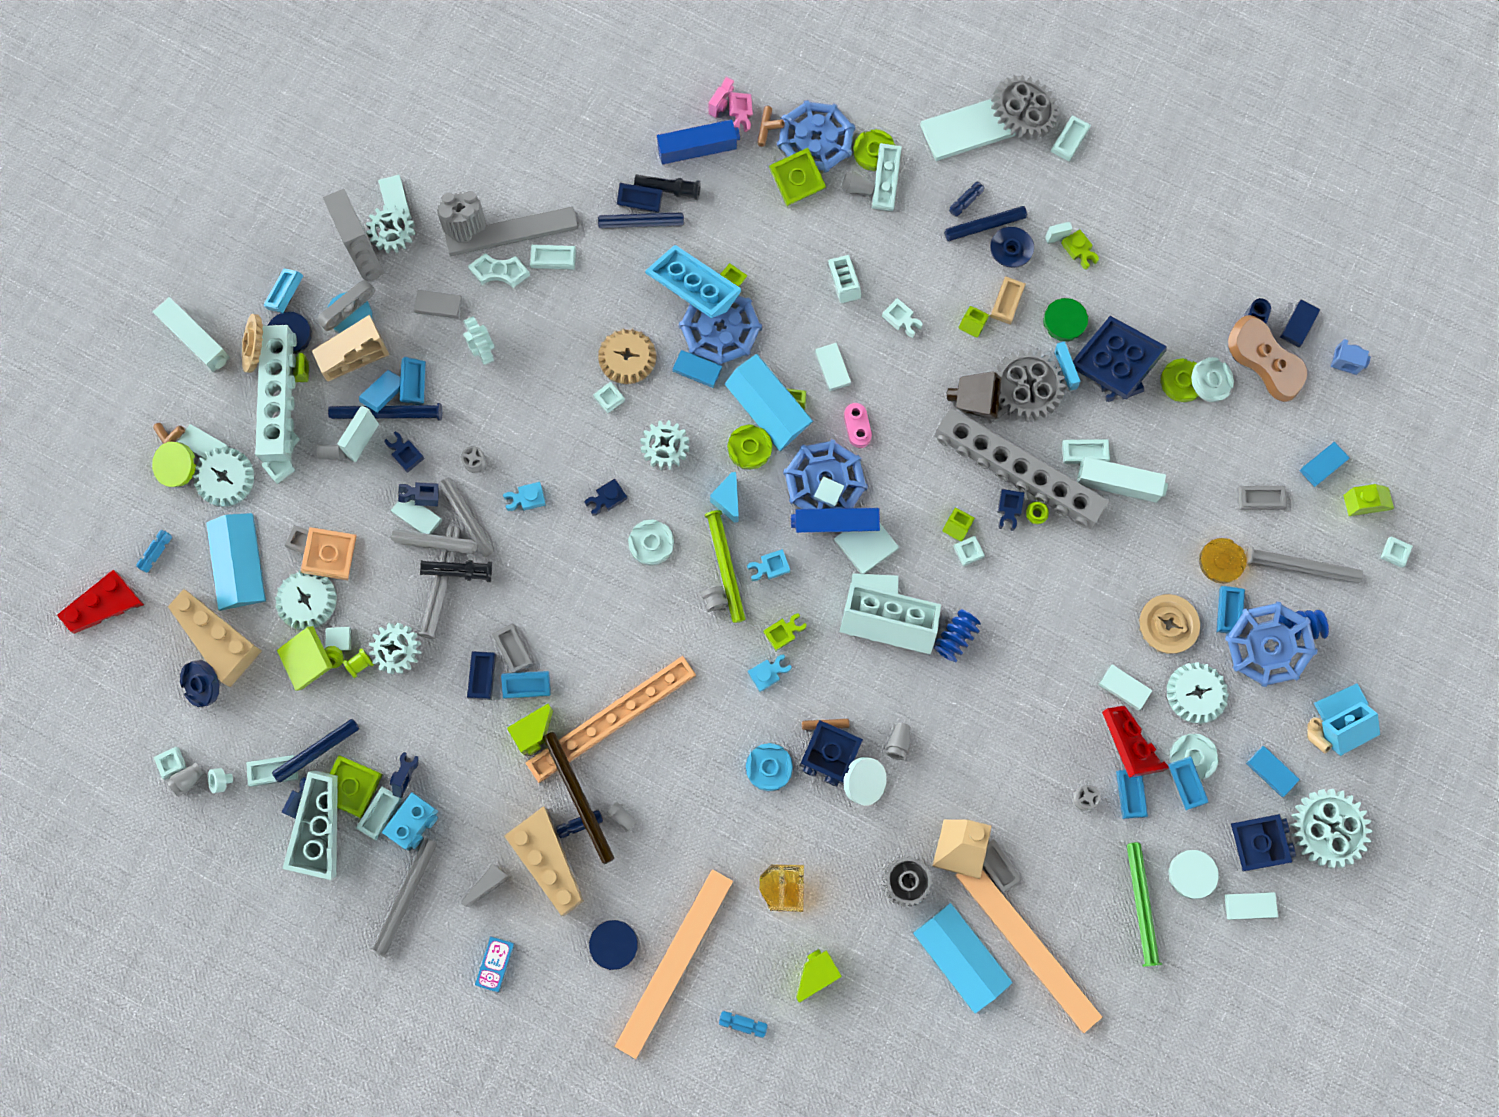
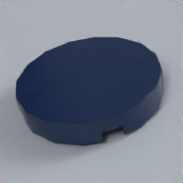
(298, 325)
(199, 683)
(613, 945)

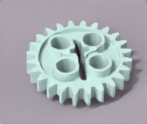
(1340, 810)

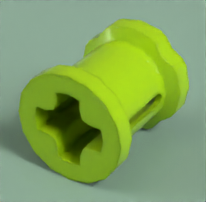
(358, 663)

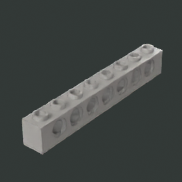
(1033, 468)

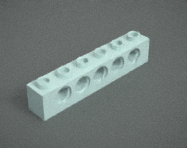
(280, 448)

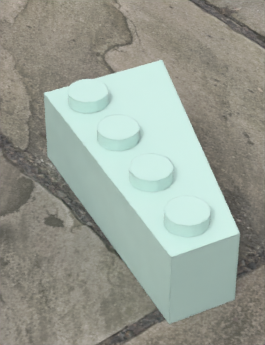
(314, 833)

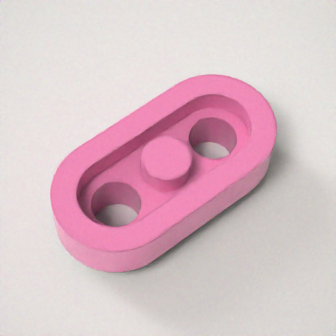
(857, 424)

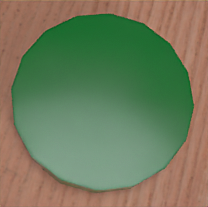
(1065, 319)

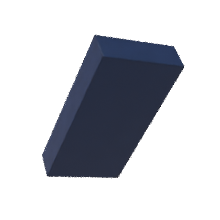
(639, 197)
(1300, 323)
(481, 675)

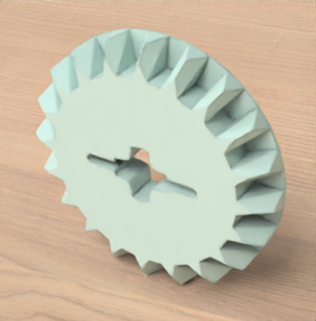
(239, 472)
(298, 614)
(1191, 707)

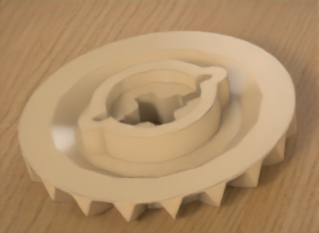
(252, 343)
(634, 368)
(1183, 617)

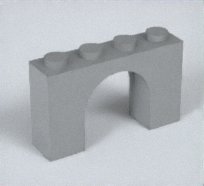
(353, 235)

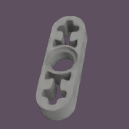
(346, 305)

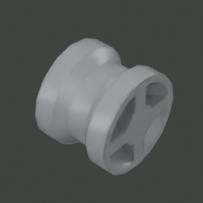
(471, 455)
(714, 598)
(1091, 796)

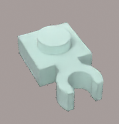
(900, 315)

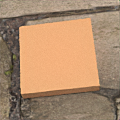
(328, 553)

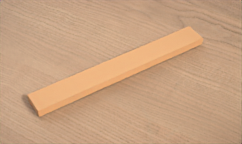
(614, 716)
(1031, 950)
(673, 964)

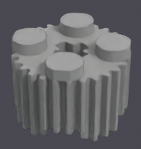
(461, 215)
(914, 870)

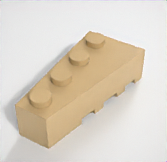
(215, 639)
(544, 857)

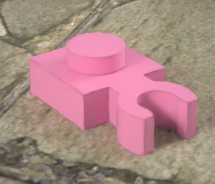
(719, 99)
(741, 108)

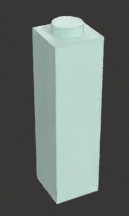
(191, 334)
(1122, 479)

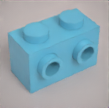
(1351, 728)
(411, 822)

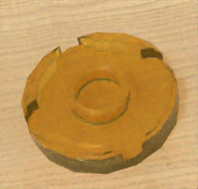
(1222, 560)

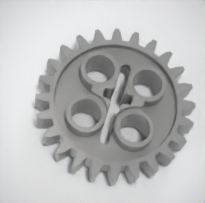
(1010, 100)
(1047, 382)

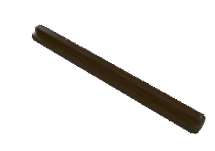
(578, 798)

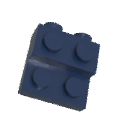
(830, 753)
(1263, 842)

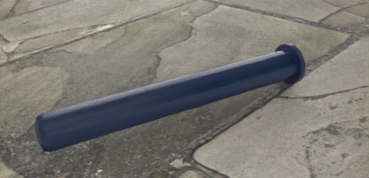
(389, 412)

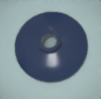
(1015, 239)

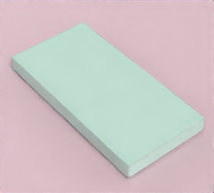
(963, 130)

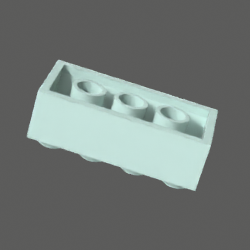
(892, 619)

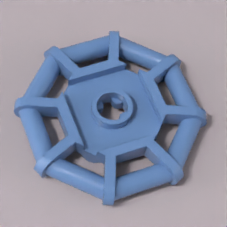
(817, 125)
(725, 337)
(824, 465)
(1278, 633)

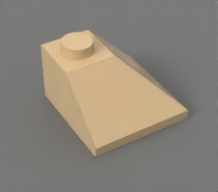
(962, 847)

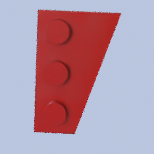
(103, 600)
(1132, 747)

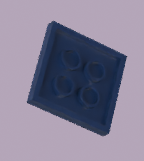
(1118, 357)

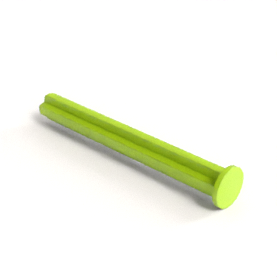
(725, 566)

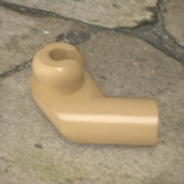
(1316, 735)

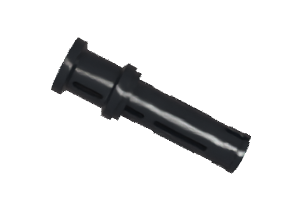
(677, 187)
(472, 570)

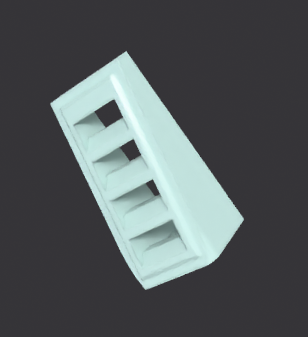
(848, 291)

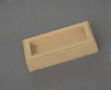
(1007, 300)

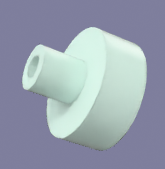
(218, 779)

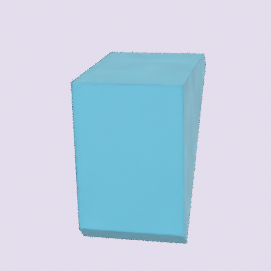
(726, 497)

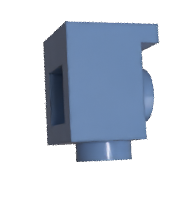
(1350, 358)

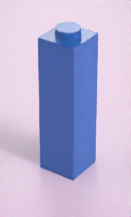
(697, 141)
(836, 520)

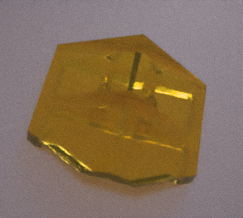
(783, 887)

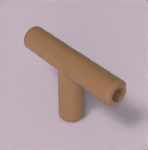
(767, 125)
(163, 435)
(839, 723)

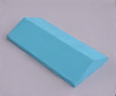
(694, 282)
(768, 401)
(235, 561)
(962, 958)

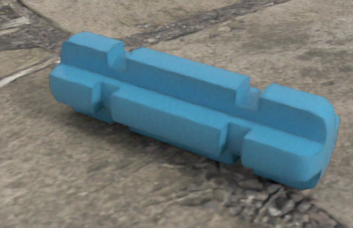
(154, 551)
(743, 1024)

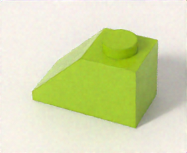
(1368, 499)
(530, 730)
(816, 974)

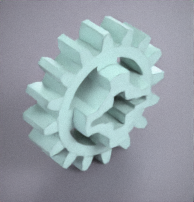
(390, 219)
(478, 340)
(672, 438)
(393, 658)

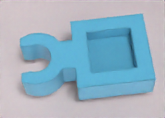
(529, 496)
(772, 565)
(766, 674)

